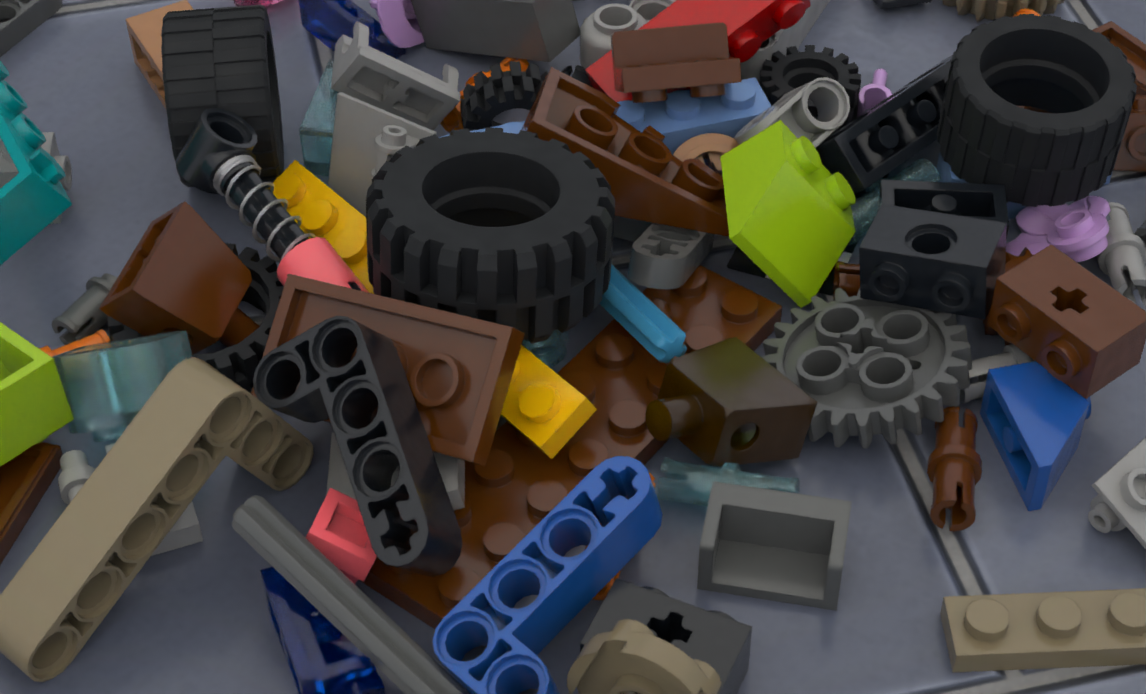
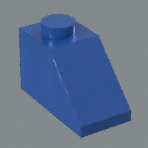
(1033, 426)

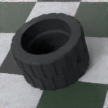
(228, 64)
(1045, 67)

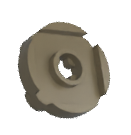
(637, 661)

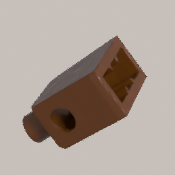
(182, 281)

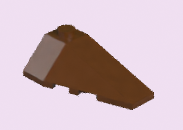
(638, 166)

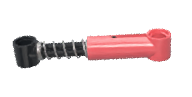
(222, 162)

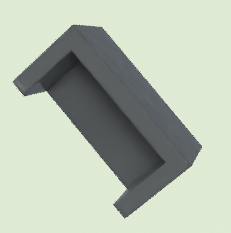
(773, 545)

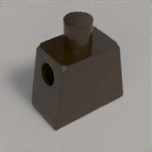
(730, 407)

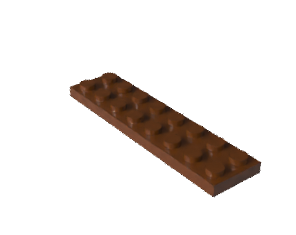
(525, 484)

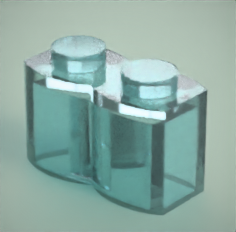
(116, 378)

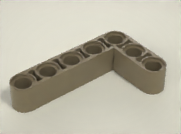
(132, 506)

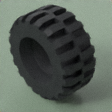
(492, 229)

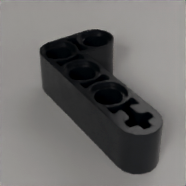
(413, 519)

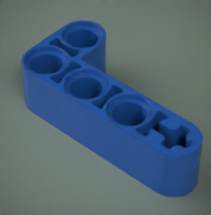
(608, 512)

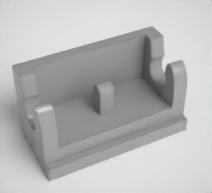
(392, 83)

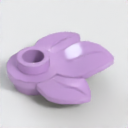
(1073, 229)

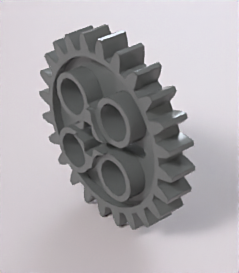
(872, 365)

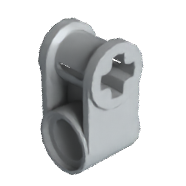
(792, 109)

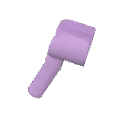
(873, 93)

